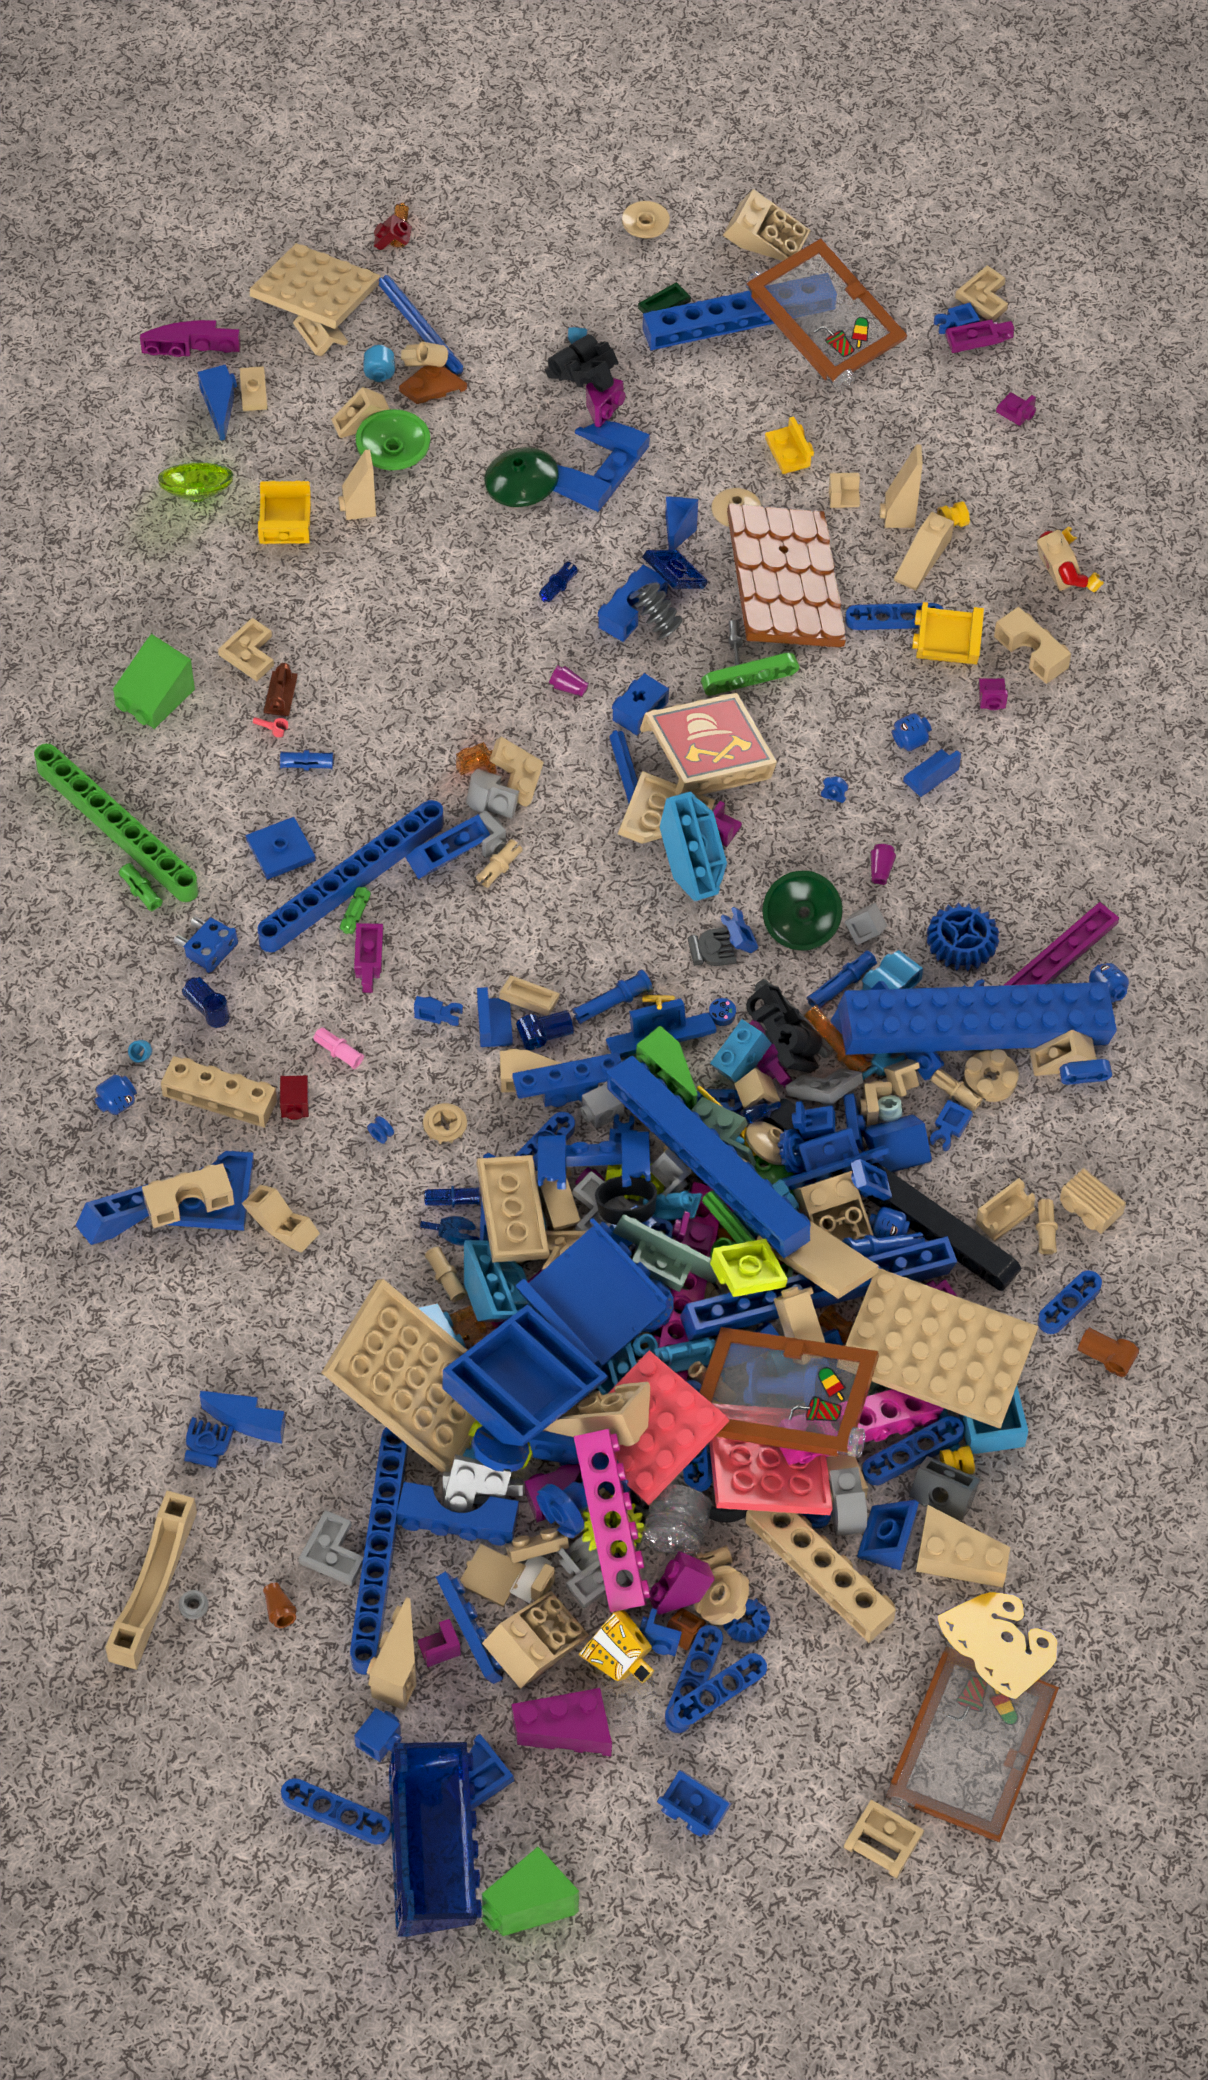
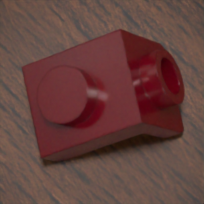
(392, 229)

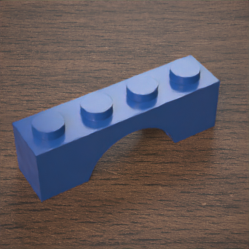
(492, 1521)

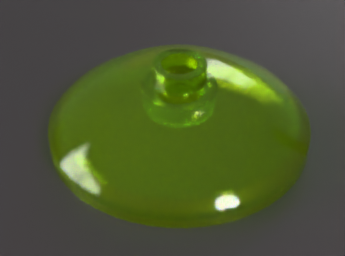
(195, 480)

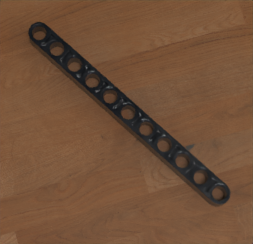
(930, 1219)

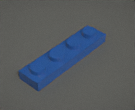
(465, 1616)

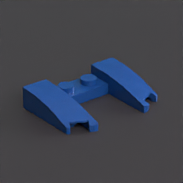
(626, 447)
(556, 1156)

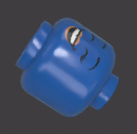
(911, 732)
(1116, 980)
(115, 1094)
(888, 1223)

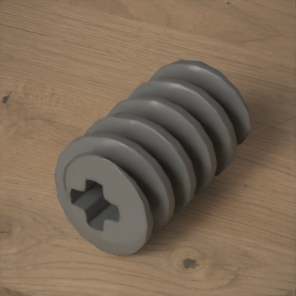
(657, 608)

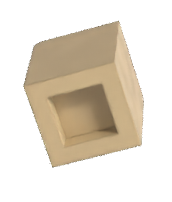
(844, 490)
(902, 1076)
(755, 1087)

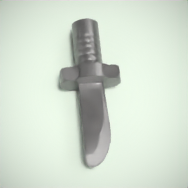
(735, 640)

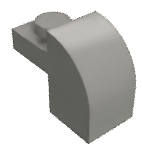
(488, 794)
(849, 1502)

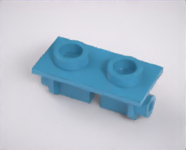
(674, 1205)
(683, 1355)

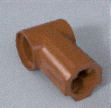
(1116, 1355)

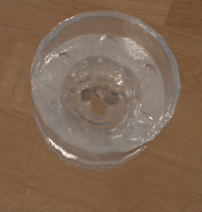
(677, 1521)

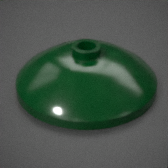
(521, 477)
(783, 908)

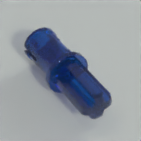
(558, 582)
(452, 1196)

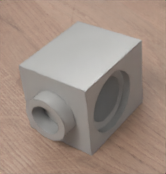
(600, 1106)

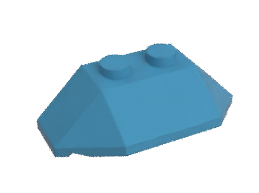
(693, 845)
(491, 1284)

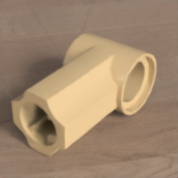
(424, 355)

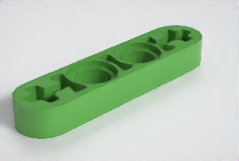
(750, 673)

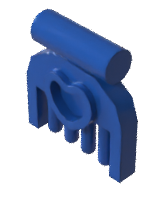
(204, 1446)

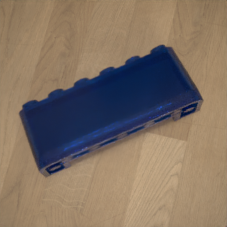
(433, 1837)

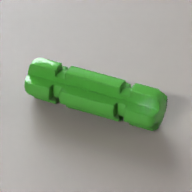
(355, 910)

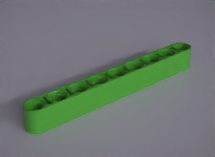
(105, 811)

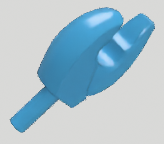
(879, 1062)

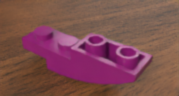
(181, 337)

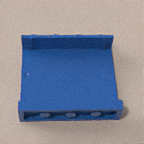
(596, 1295)

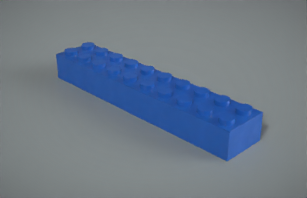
(973, 1017)

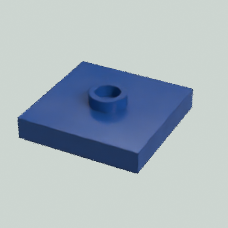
(280, 848)

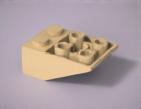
(765, 228)
(835, 1207)
(535, 1639)
(394, 1670)

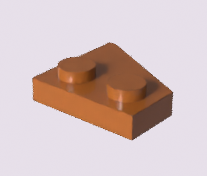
(431, 383)

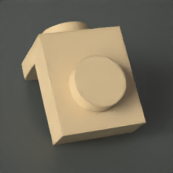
(869, 1104)

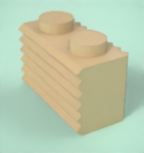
(1092, 1201)

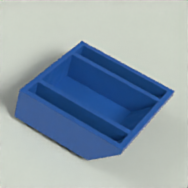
(521, 1378)

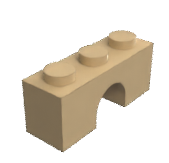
(1021, 630)
(207, 1184)

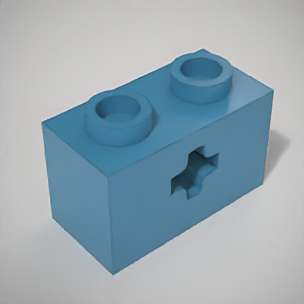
(740, 1052)

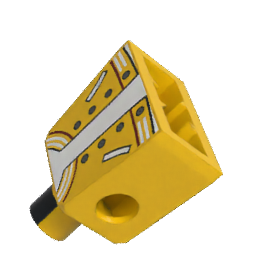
(619, 1649)

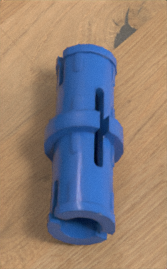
(306, 760)

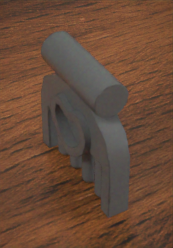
(709, 948)

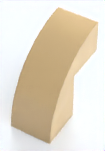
(276, 1218)

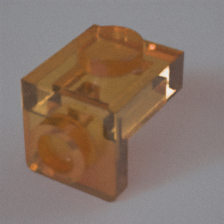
(474, 758)

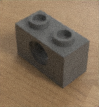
(958, 1484)

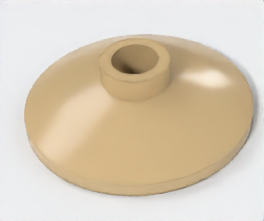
(645, 219)
(731, 496)
(764, 1140)

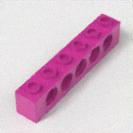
(877, 1427)
(617, 1595)

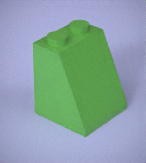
(154, 682)
(529, 1896)

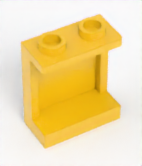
(284, 512)
(948, 634)

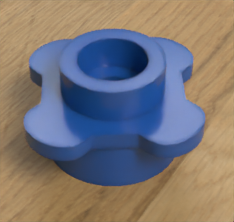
(834, 789)

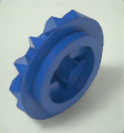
(789, 1151)
(747, 1633)

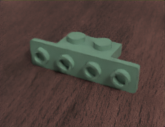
(727, 1125)
(663, 1256)

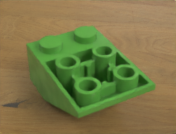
(666, 1061)

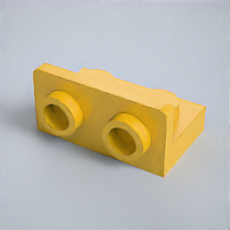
(790, 447)

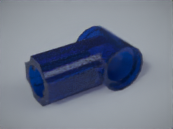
(207, 1001)
(538, 1030)

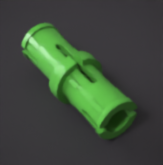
(140, 887)

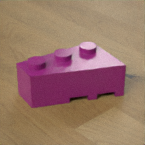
(564, 1722)

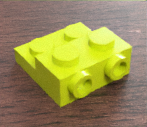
(748, 1267)

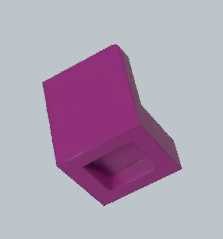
(726, 825)
(441, 1645)

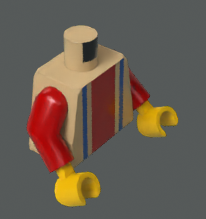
(1061, 561)

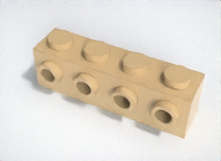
(219, 1091)

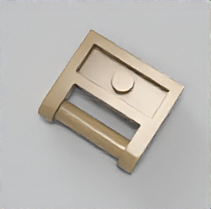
(888, 1830)

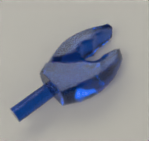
(759, 1112)
(450, 1227)

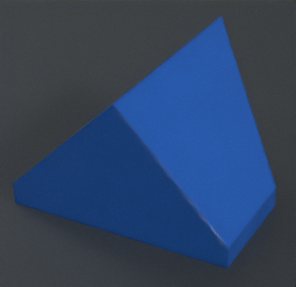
(680, 519)

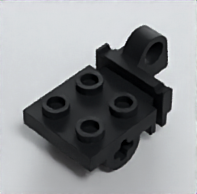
(584, 363)
(794, 1043)

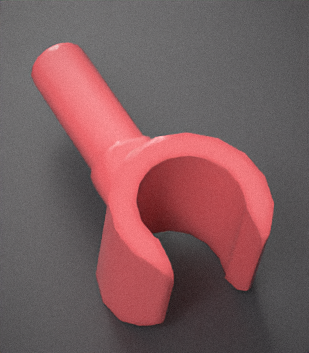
(280, 722)

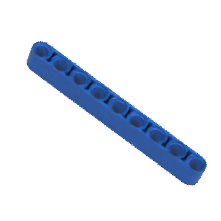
(339, 878)
(378, 1560)

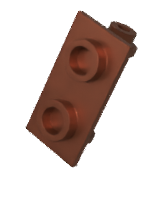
(280, 691)

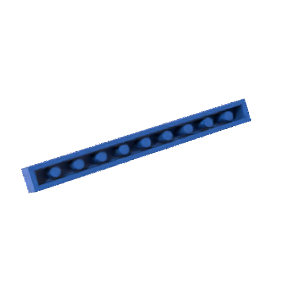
(709, 1156)
(913, 1262)

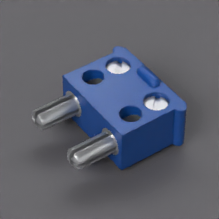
(209, 943)

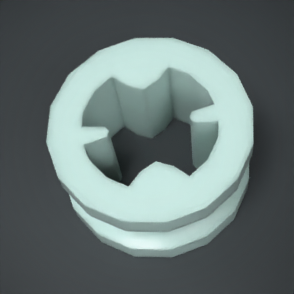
(890, 1108)

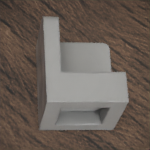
(866, 923)

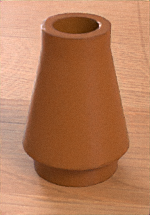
(279, 1607)

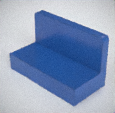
(932, 772)
(494, 1020)

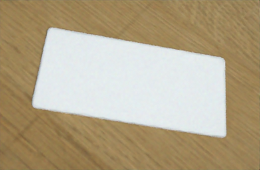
(528, 1576)

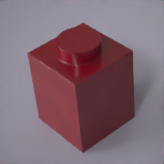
(294, 1097)

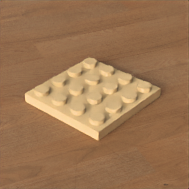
(315, 285)

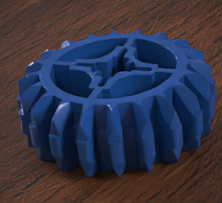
(967, 945)

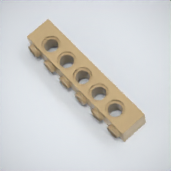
(866, 1621)

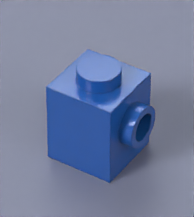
(378, 1734)

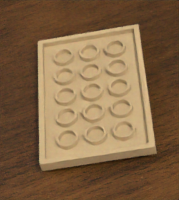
(942, 1347)
(394, 1370)

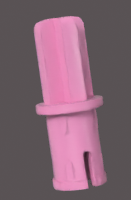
(338, 1047)

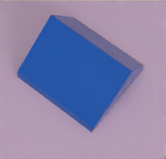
(905, 1140)
(888, 1533)

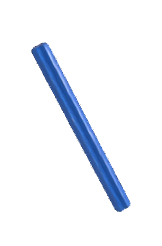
(417, 320)

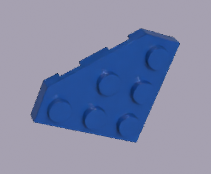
(239, 1172)

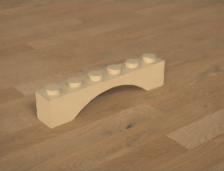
(141, 1611)

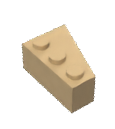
(960, 1551)

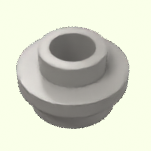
(193, 1596)

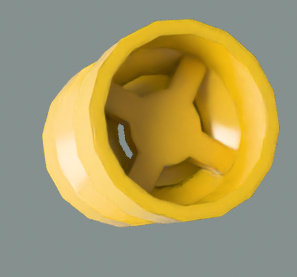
(957, 513)
(960, 1459)

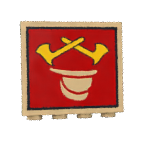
(711, 744)

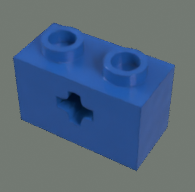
(641, 697)

